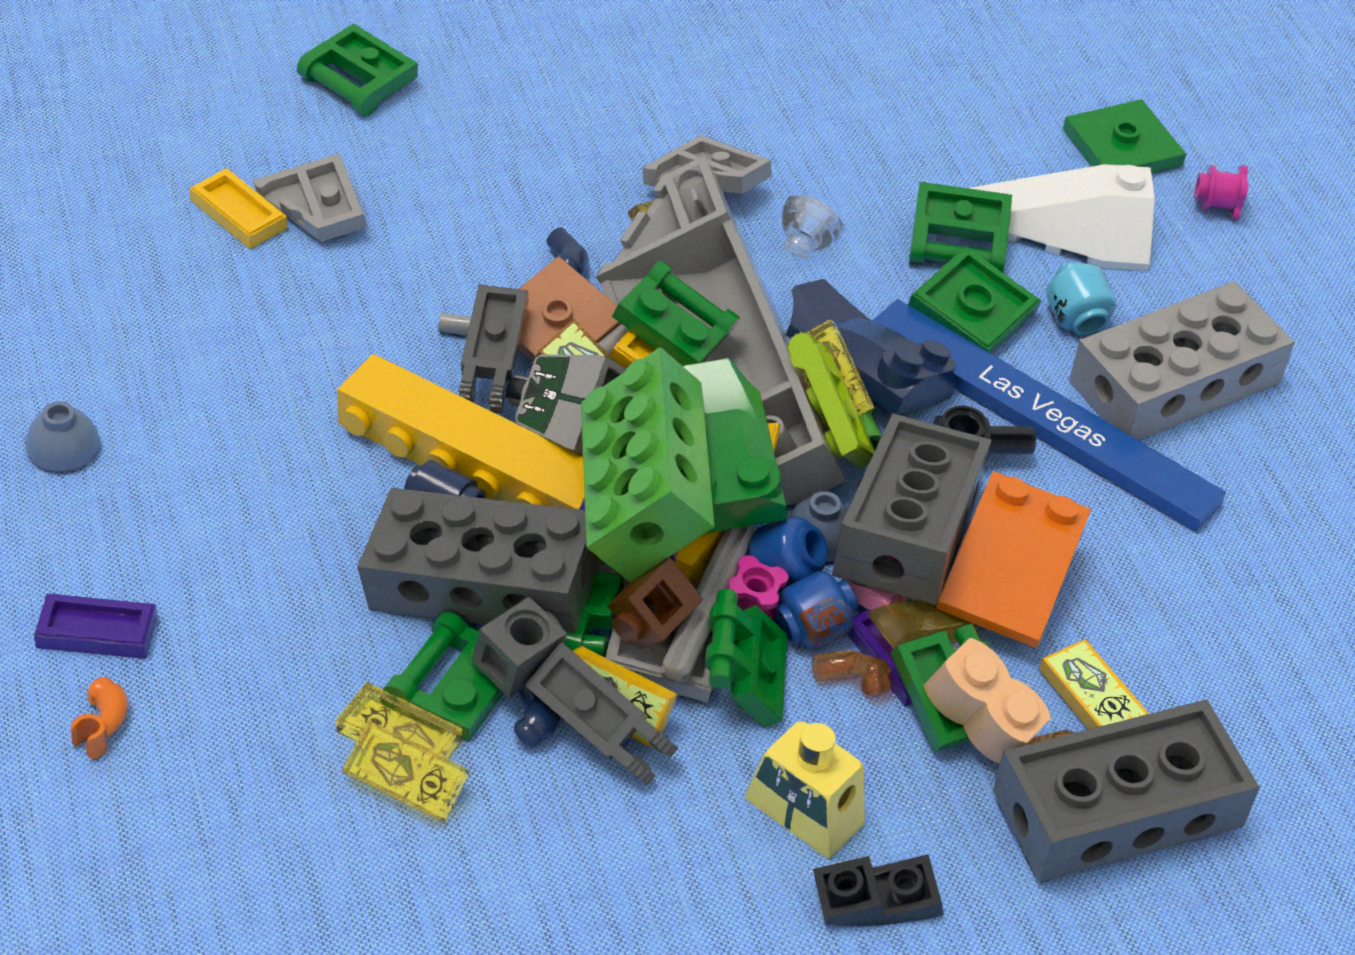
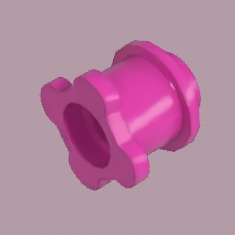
(1222, 189)
(757, 584)

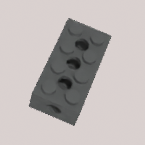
(911, 508)
(476, 558)
(1124, 789)

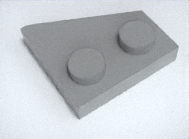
(733, 168)
(315, 197)

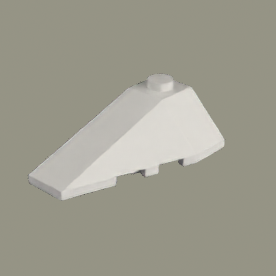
(1086, 211)

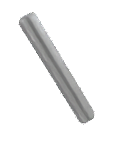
(694, 628)

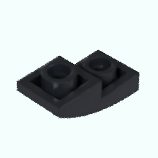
(880, 895)

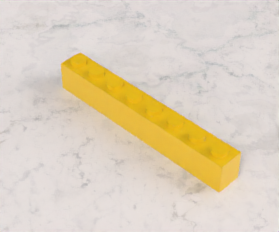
(504, 458)

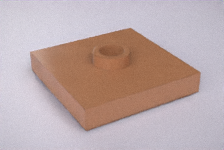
(556, 299)

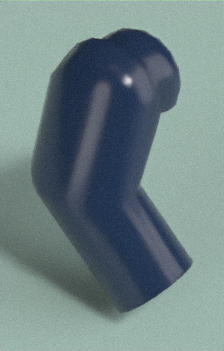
(568, 249)
(538, 722)

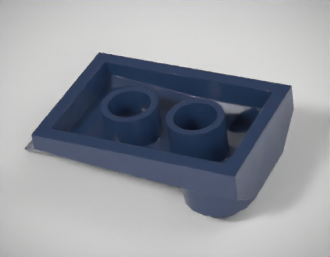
(892, 367)

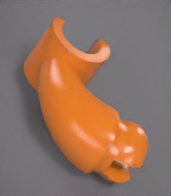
(113, 707)

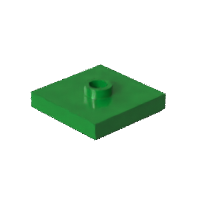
(1124, 136)
(975, 300)

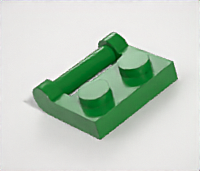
(366, 59)
(960, 214)
(666, 324)
(464, 692)

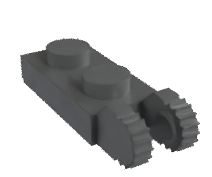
(493, 342)
(596, 709)

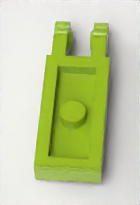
(831, 397)

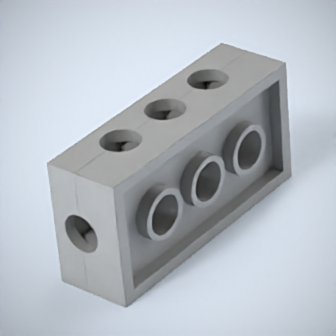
(1181, 361)

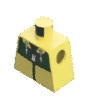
(811, 787)

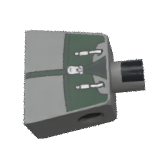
(554, 393)

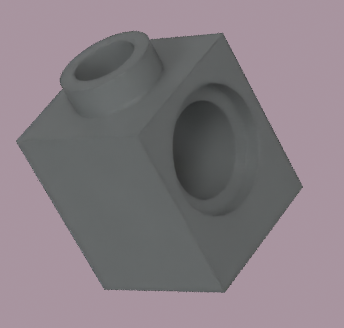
(501, 648)

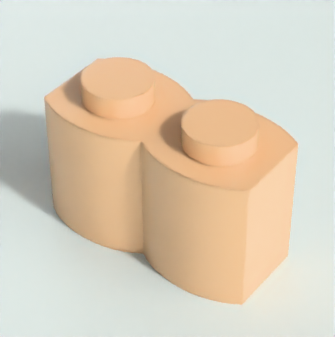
(983, 698)

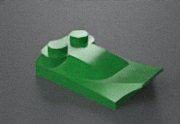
(740, 449)

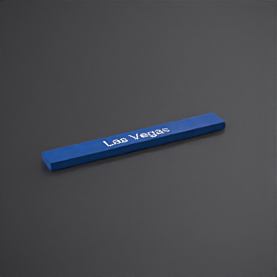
(1065, 423)

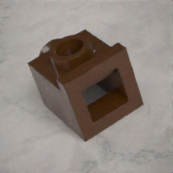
(653, 605)

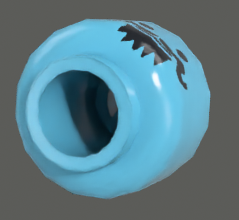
(1081, 298)

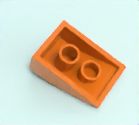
(1013, 559)

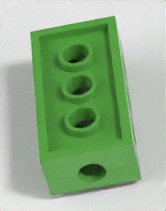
(645, 465)

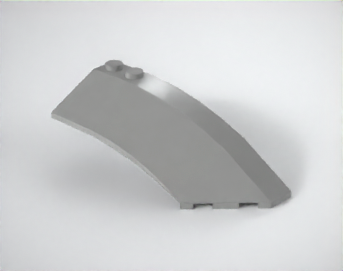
(701, 241)

